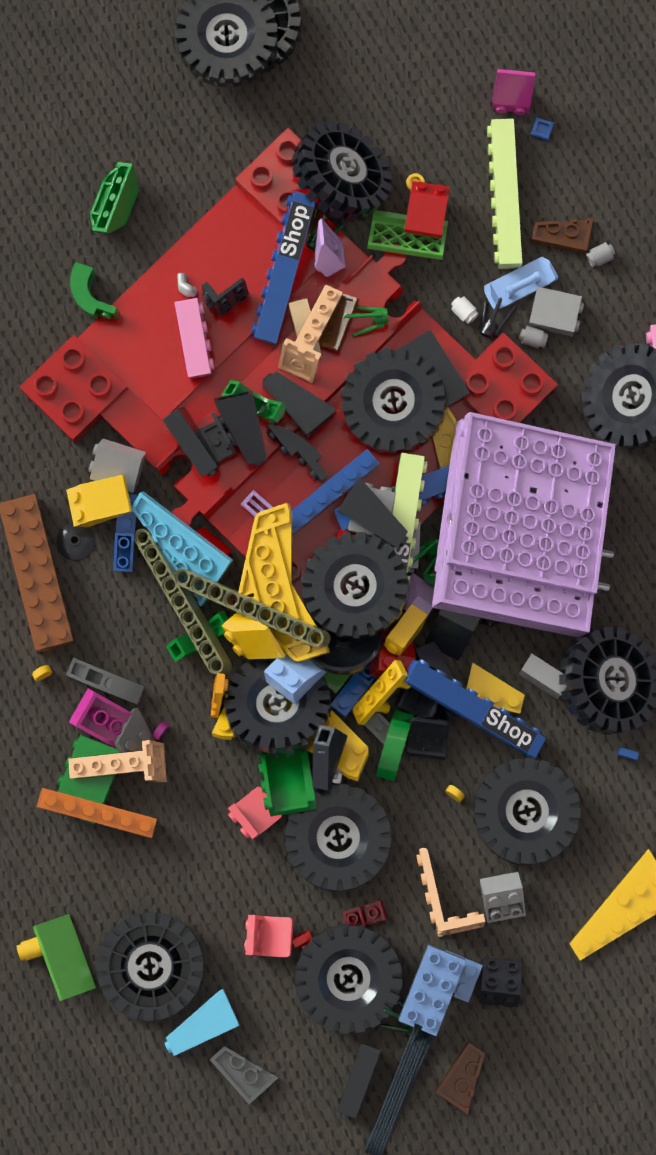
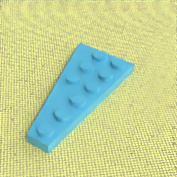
(181, 543)

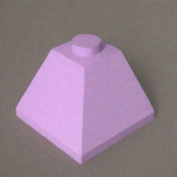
(328, 250)
(419, 595)

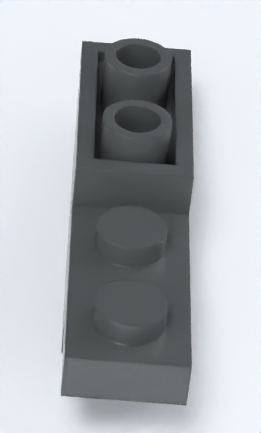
(105, 681)

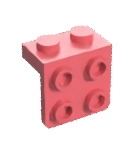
(252, 814)
(269, 936)

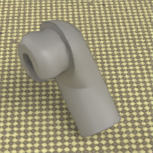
(184, 288)

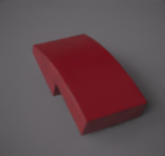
(366, 914)

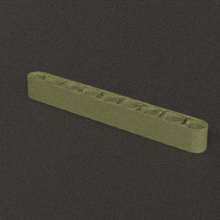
(260, 608)
(184, 611)

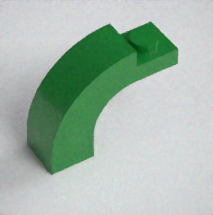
(80, 283)
(267, 410)
(183, 647)
(394, 745)

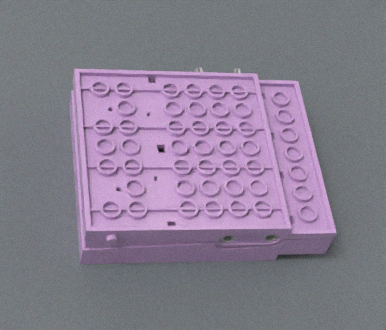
(523, 525)

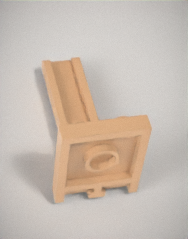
(299, 356)
(149, 760)
(454, 924)

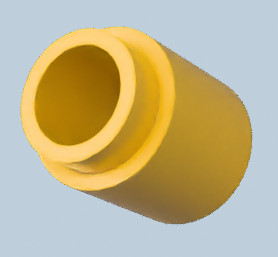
(29, 949)

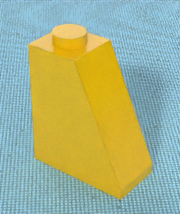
(405, 630)

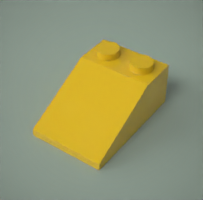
(99, 501)
(251, 638)

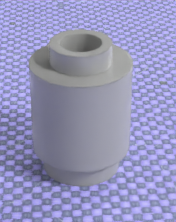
(600, 255)
(533, 337)

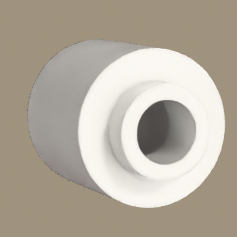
(464, 309)

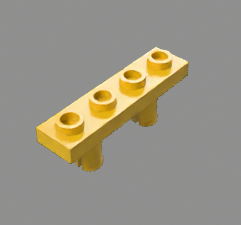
(381, 690)

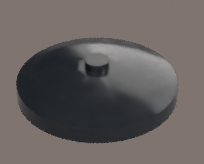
(348, 655)

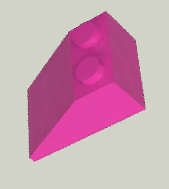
(513, 91)
(100, 717)

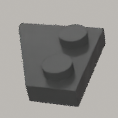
(133, 733)

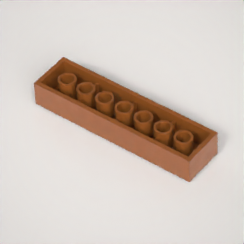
(36, 573)

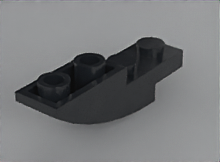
(291, 444)

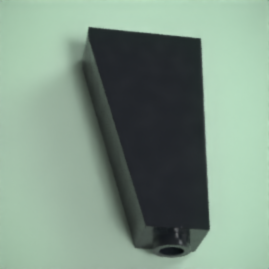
(303, 407)
(243, 423)
(192, 441)
(371, 514)
(358, 1081)

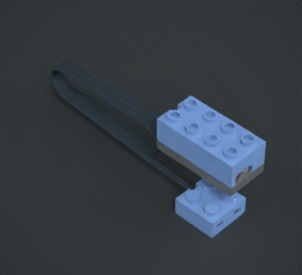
(435, 982)

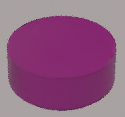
(160, 730)

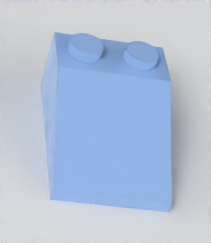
(292, 677)

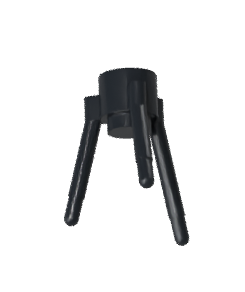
(489, 327)

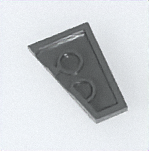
(243, 1075)

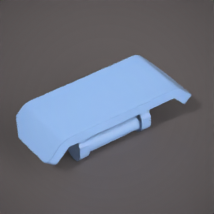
(521, 282)

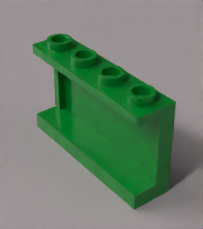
(287, 783)
(88, 788)

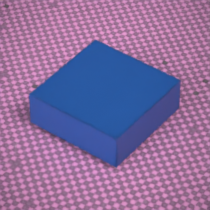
(542, 129)
(627, 754)

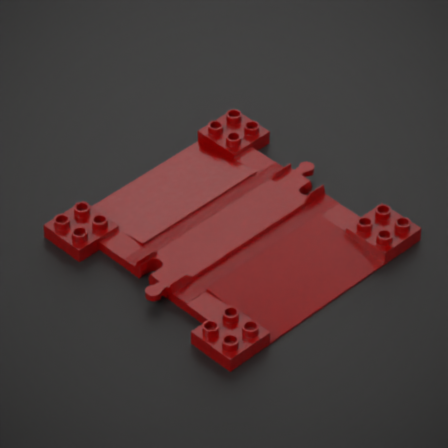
(137, 370)

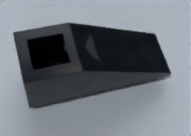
(326, 756)

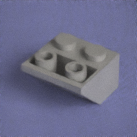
(503, 897)

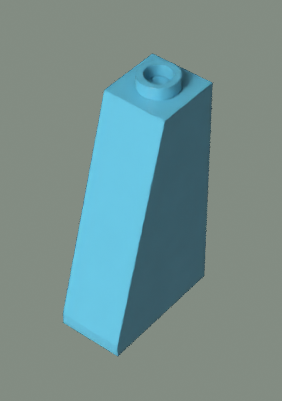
(206, 1023)

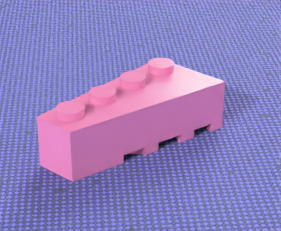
(194, 338)

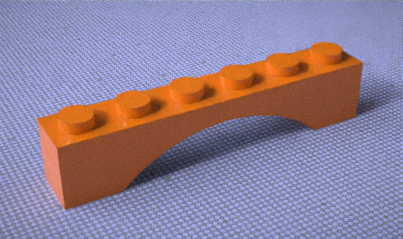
(96, 812)

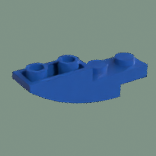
(124, 540)
(352, 692)

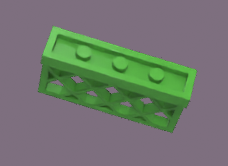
(394, 223)

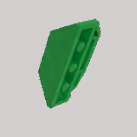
(115, 199)

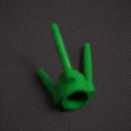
(378, 314)
(430, 548)

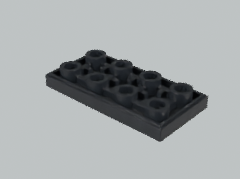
(432, 351)

